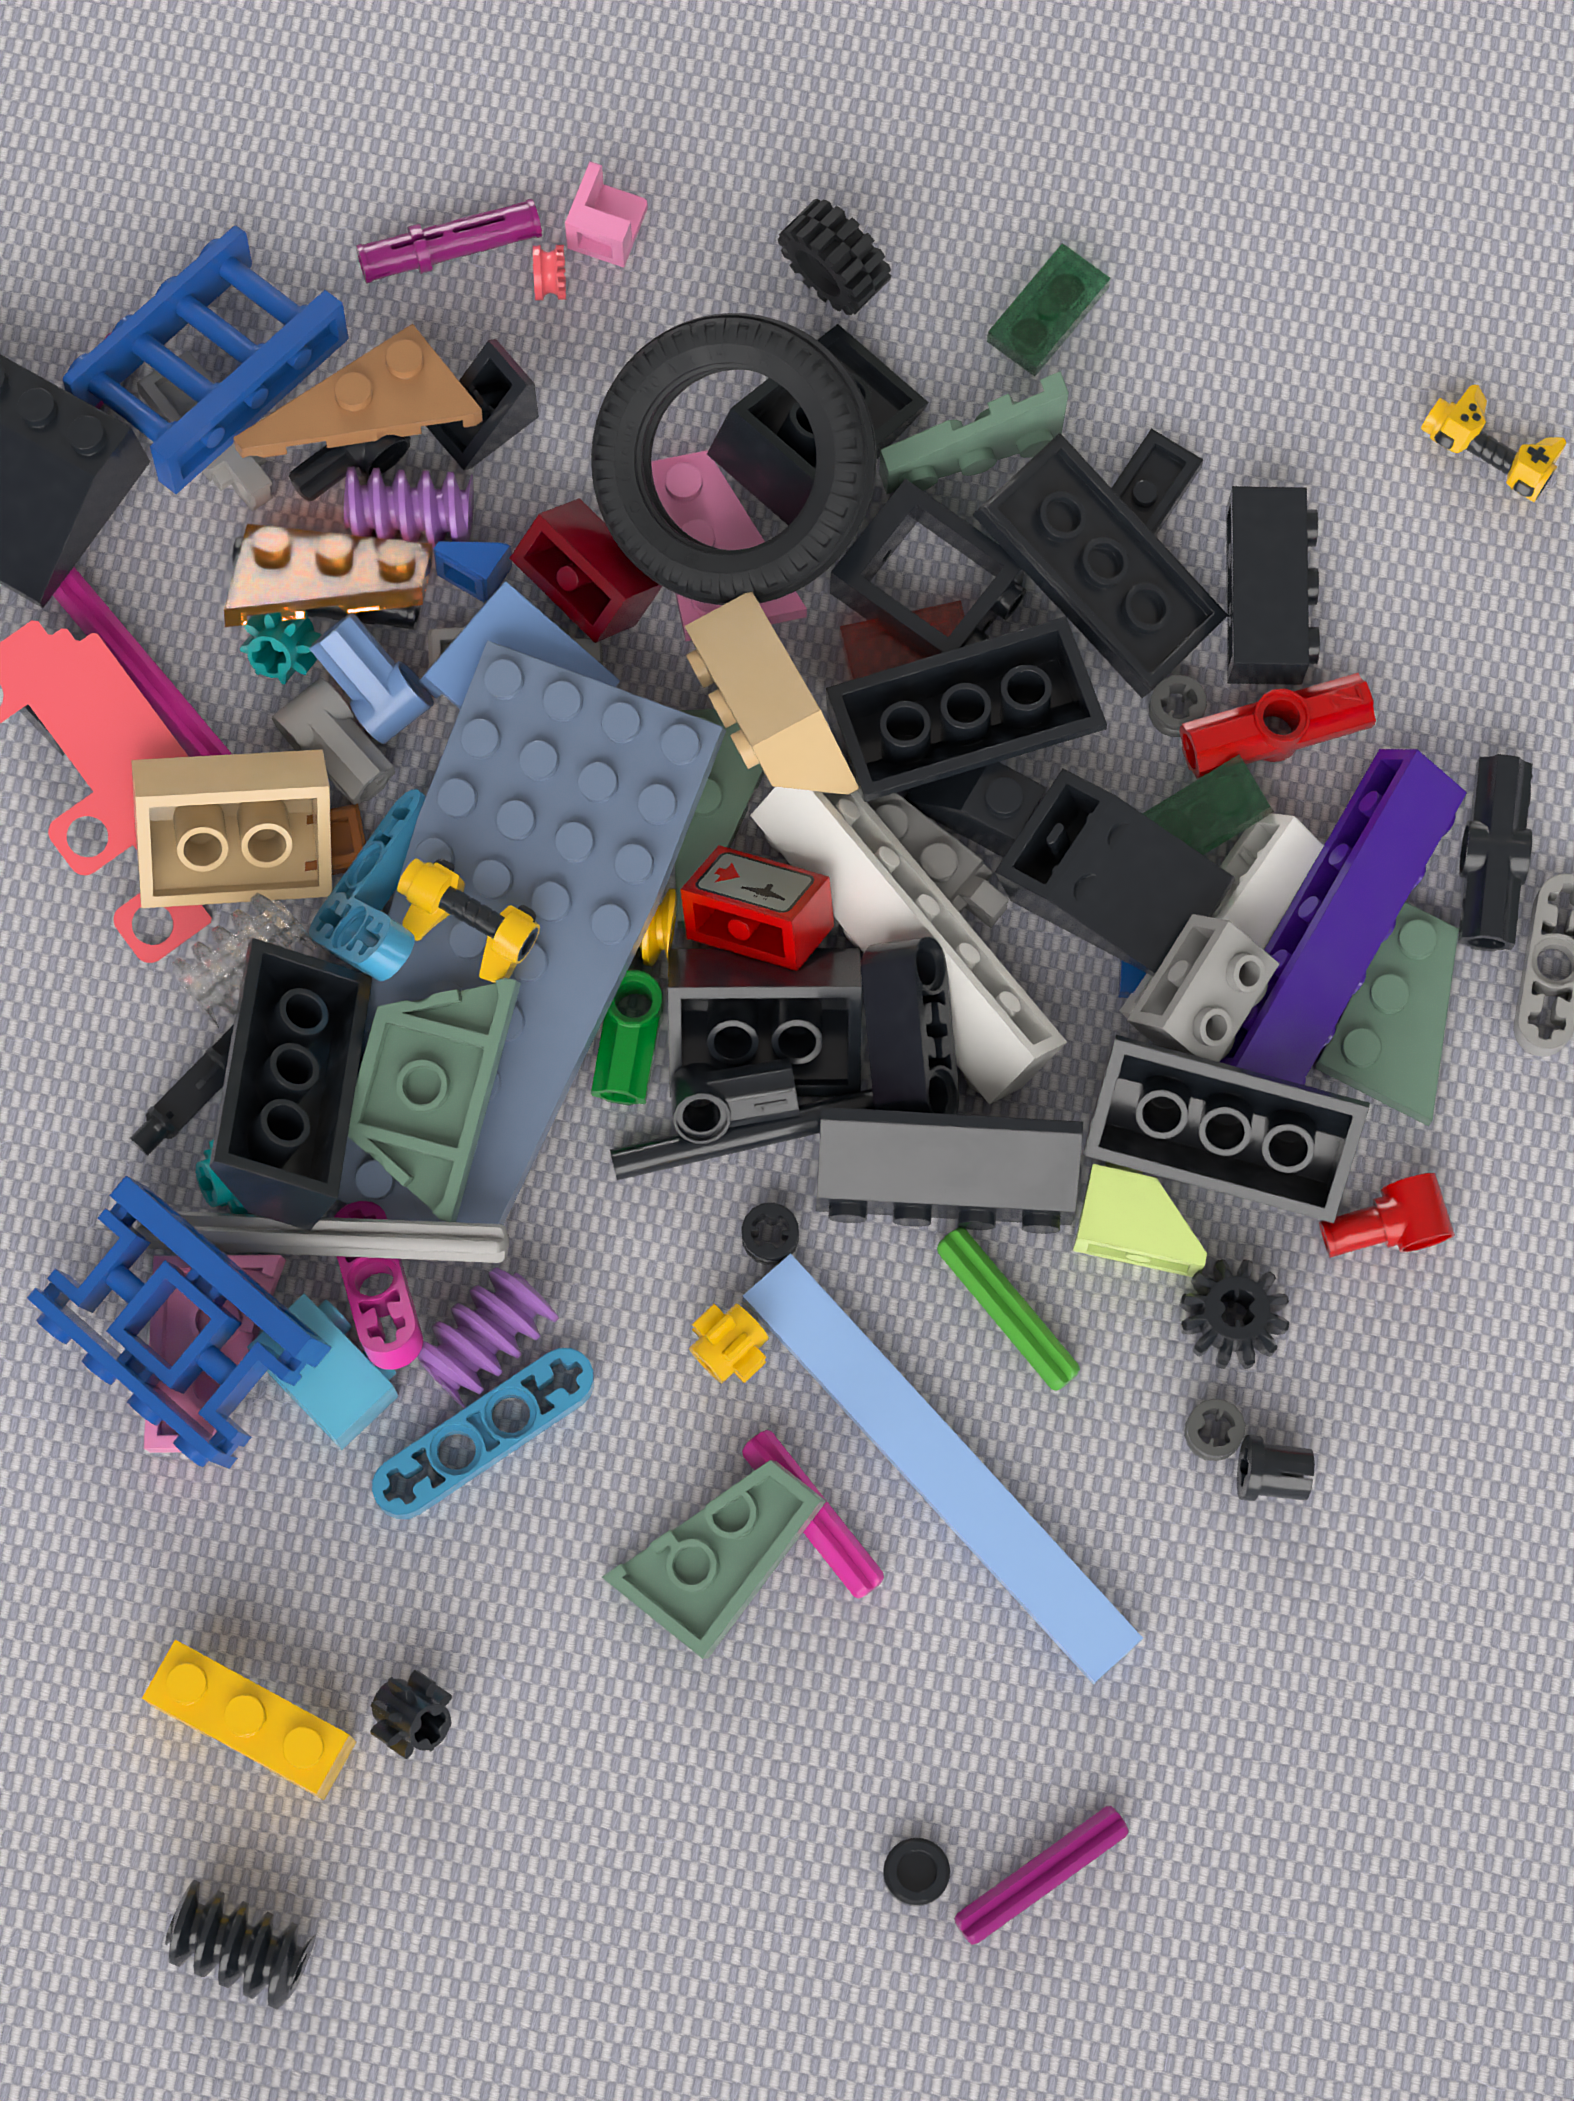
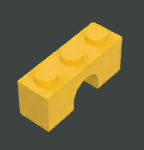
(249, 1719)

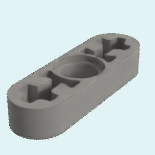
(1529, 1006)

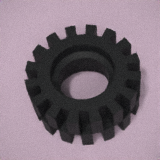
(834, 256)

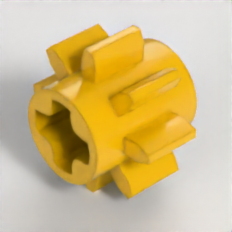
(729, 1343)

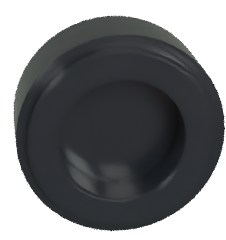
(916, 1872)

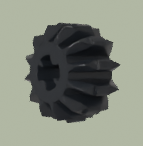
(1209, 1308)

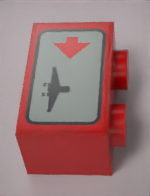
(757, 907)

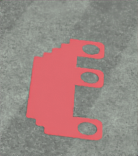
(100, 727)

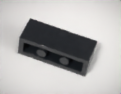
(1270, 585)

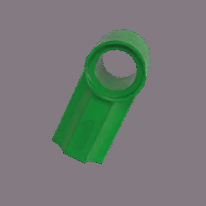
(628, 1044)

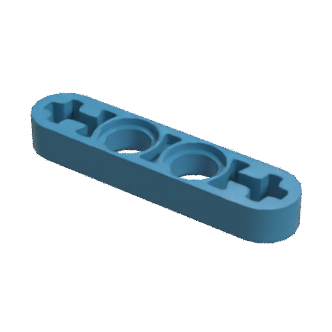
(478, 1425)

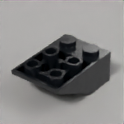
(1109, 873)

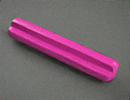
(827, 1529)

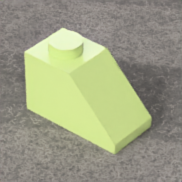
(1135, 1223)

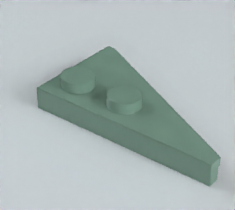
(719, 808)

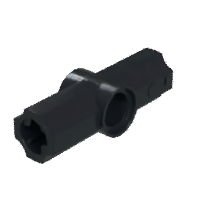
(1495, 853)

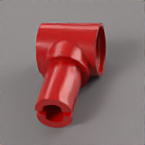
(1406, 1215)

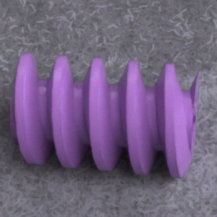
(408, 507)
(483, 1332)

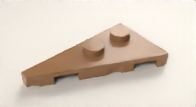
(377, 395)

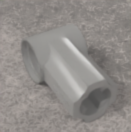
(324, 721)

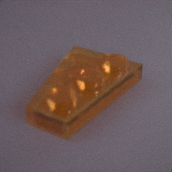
(316, 569)

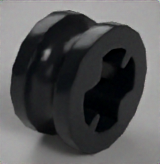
(772, 1214)

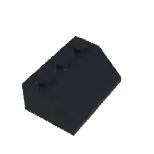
(754, 1012)

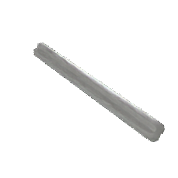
(349, 1237)

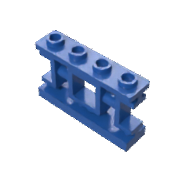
(208, 1285)

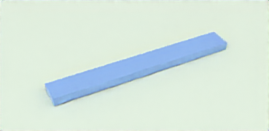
(942, 1469)

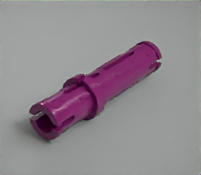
(448, 241)

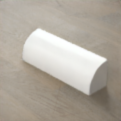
(1268, 871)

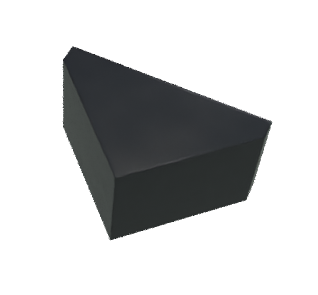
(506, 404)

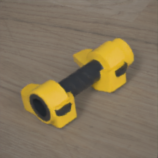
(1460, 429)
(439, 892)

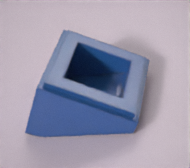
(473, 566)

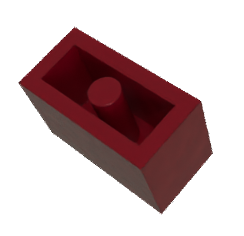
(584, 570)

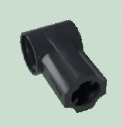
(737, 1096)

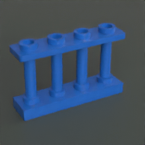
(222, 408)

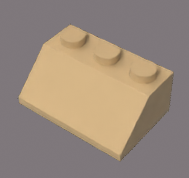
(766, 699)
(232, 827)

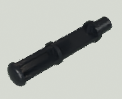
(185, 1097)

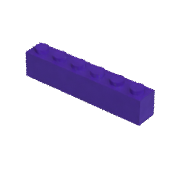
(1346, 911)

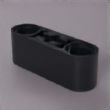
(910, 1027)

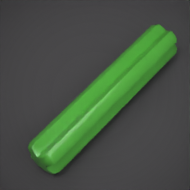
(1008, 1309)

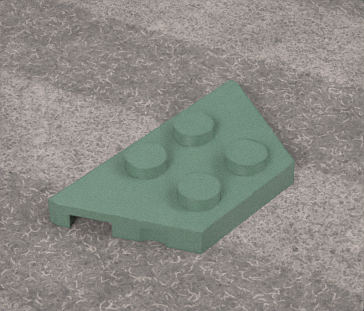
(430, 1087)

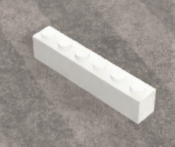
(889, 898)

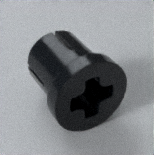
(1273, 1470)

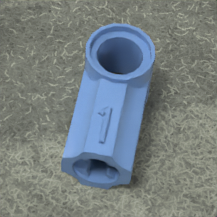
(381, 691)

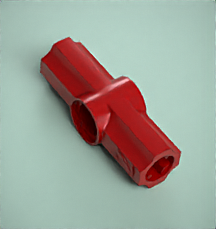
(1311, 712)

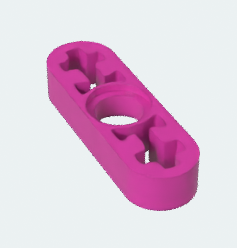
(394, 1301)

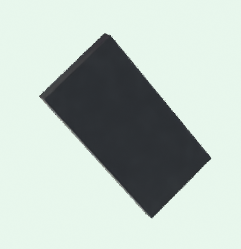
(1100, 565)

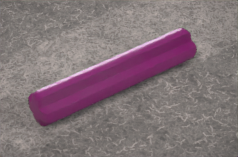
(1041, 1875)

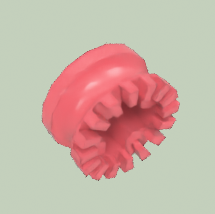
(549, 272)

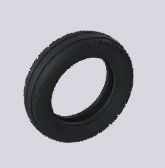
(626, 437)

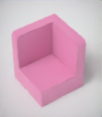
(603, 219)

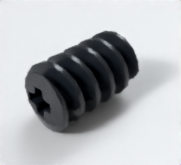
(237, 1946)

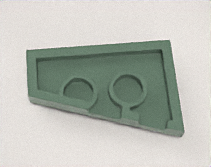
(972, 449)
(1397, 1019)
(720, 1558)

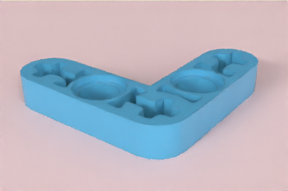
(351, 917)

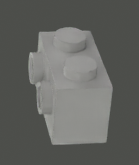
(1204, 989)

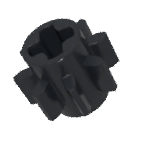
(411, 1714)

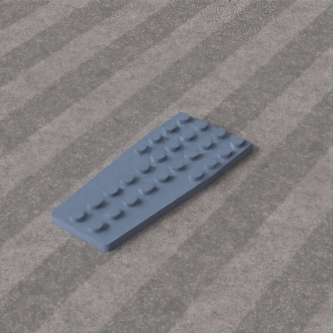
(558, 805)

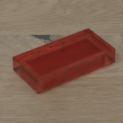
(876, 646)

